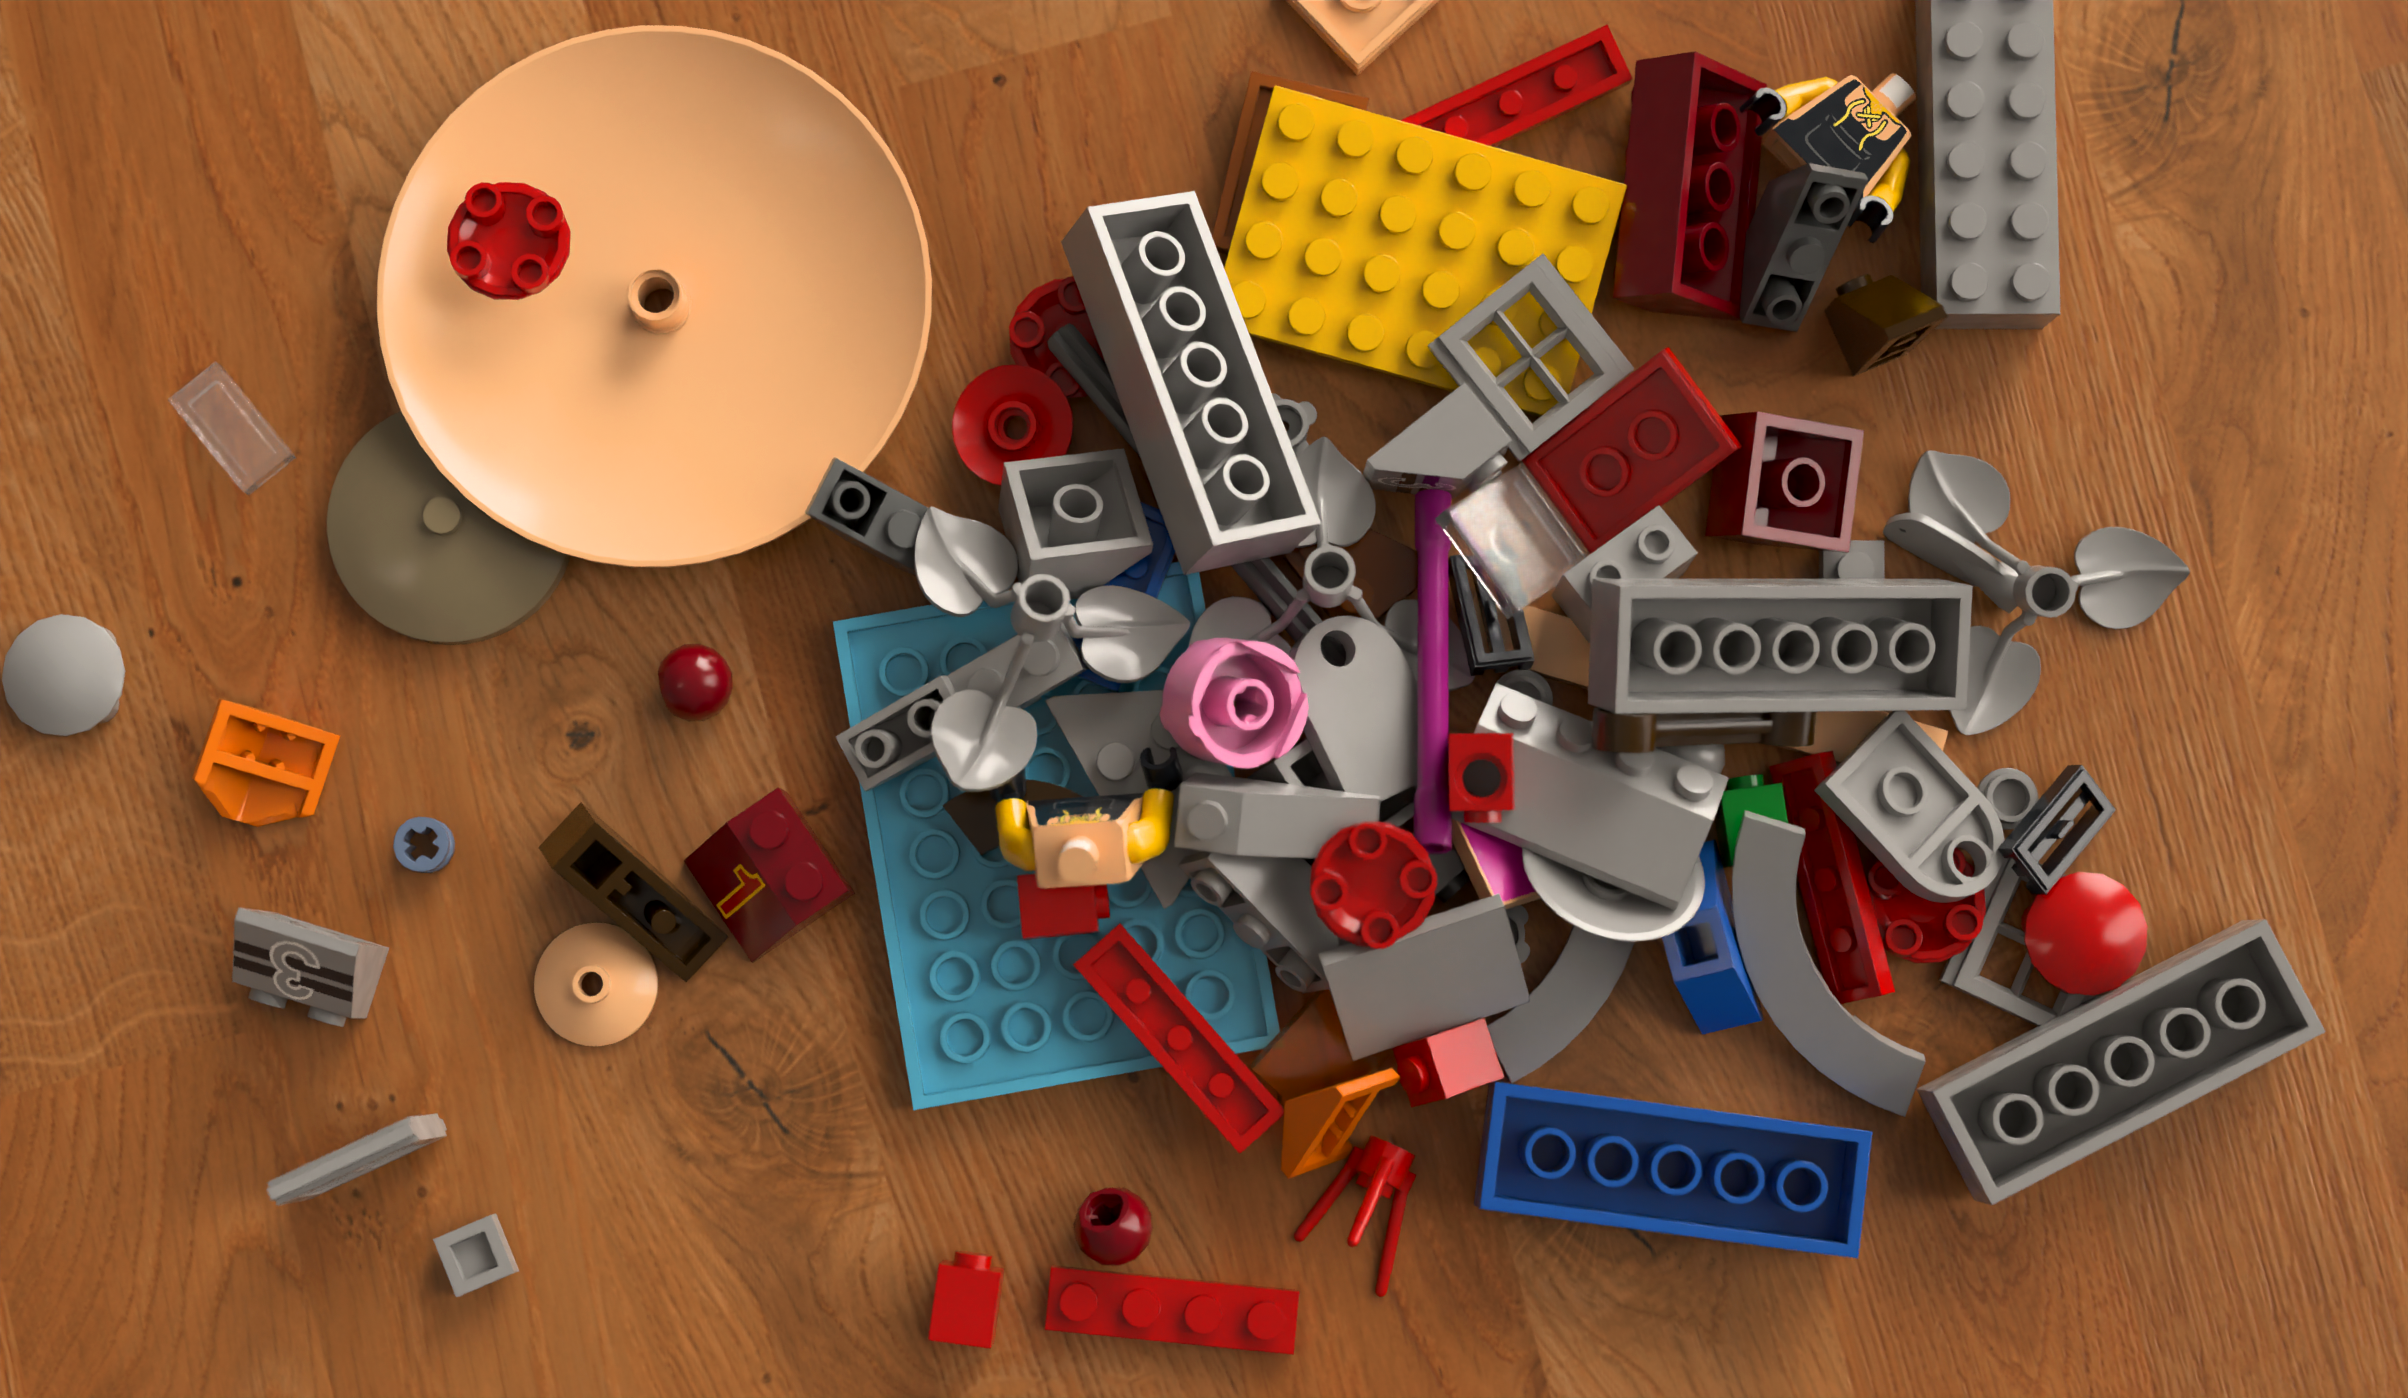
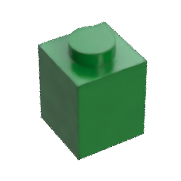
(1750, 795)

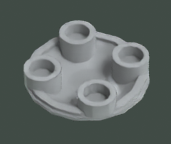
(64, 675)

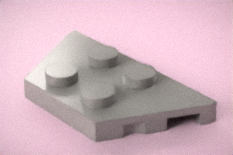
(1108, 739)

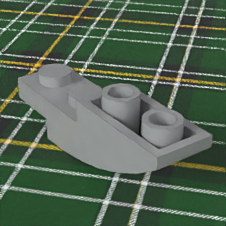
(900, 733)

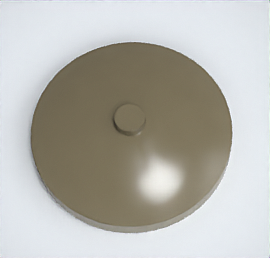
(425, 552)

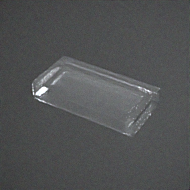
(231, 428)

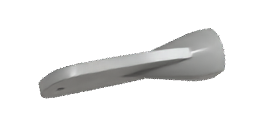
(1953, 555)

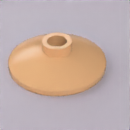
(627, 988)

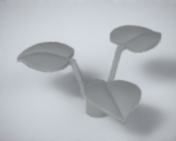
(1346, 514)
(969, 563)
(2120, 581)

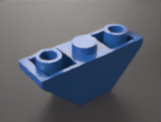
(1708, 958)

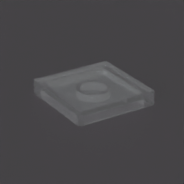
(1513, 539)

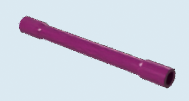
(1431, 798)

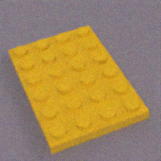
(1388, 233)

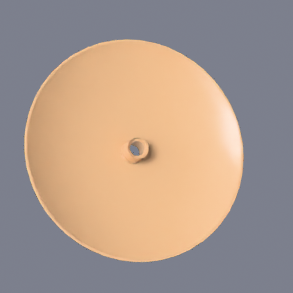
(685, 173)

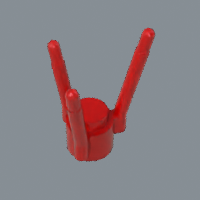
(1381, 1171)

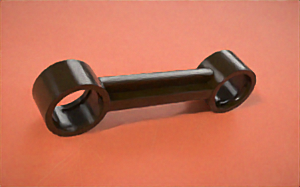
(1649, 730)

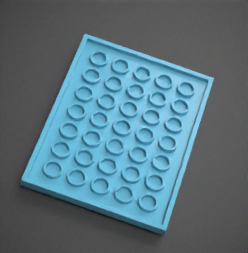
(970, 994)

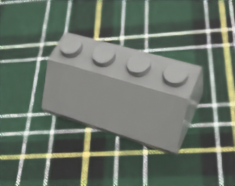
(1597, 811)

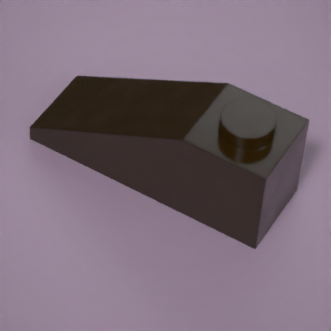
(1880, 320)
(631, 892)

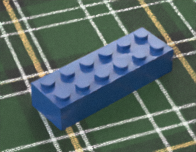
(1673, 1169)

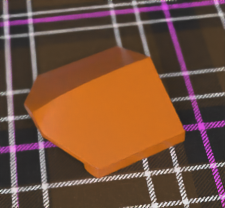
(262, 765)
(1322, 1121)

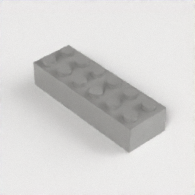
(1988, 162)
(1189, 382)
(1778, 645)
(2120, 1060)

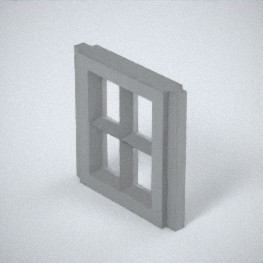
(1573, 323)
(1964, 969)
(357, 1159)

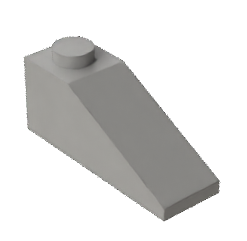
(1264, 816)

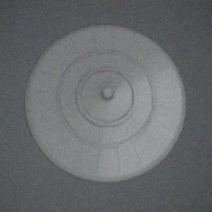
(1607, 908)

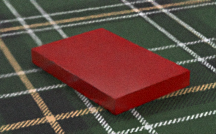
(1631, 450)

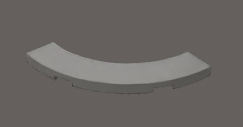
(1790, 982)
(1560, 1003)

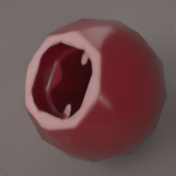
(695, 682)
(1113, 1226)

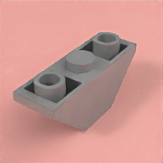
(1269, 910)

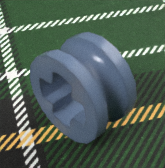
(424, 825)

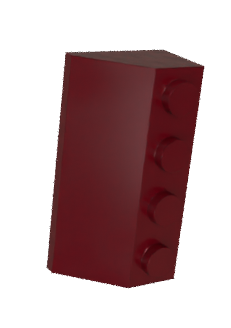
(1687, 187)

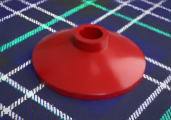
(996, 399)

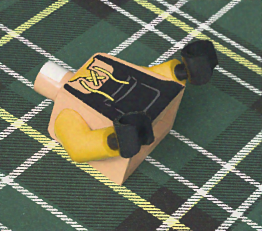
(1843, 129)
(1088, 837)

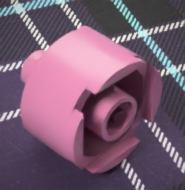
(1201, 697)

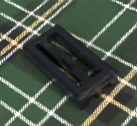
(1477, 658)
(2051, 821)

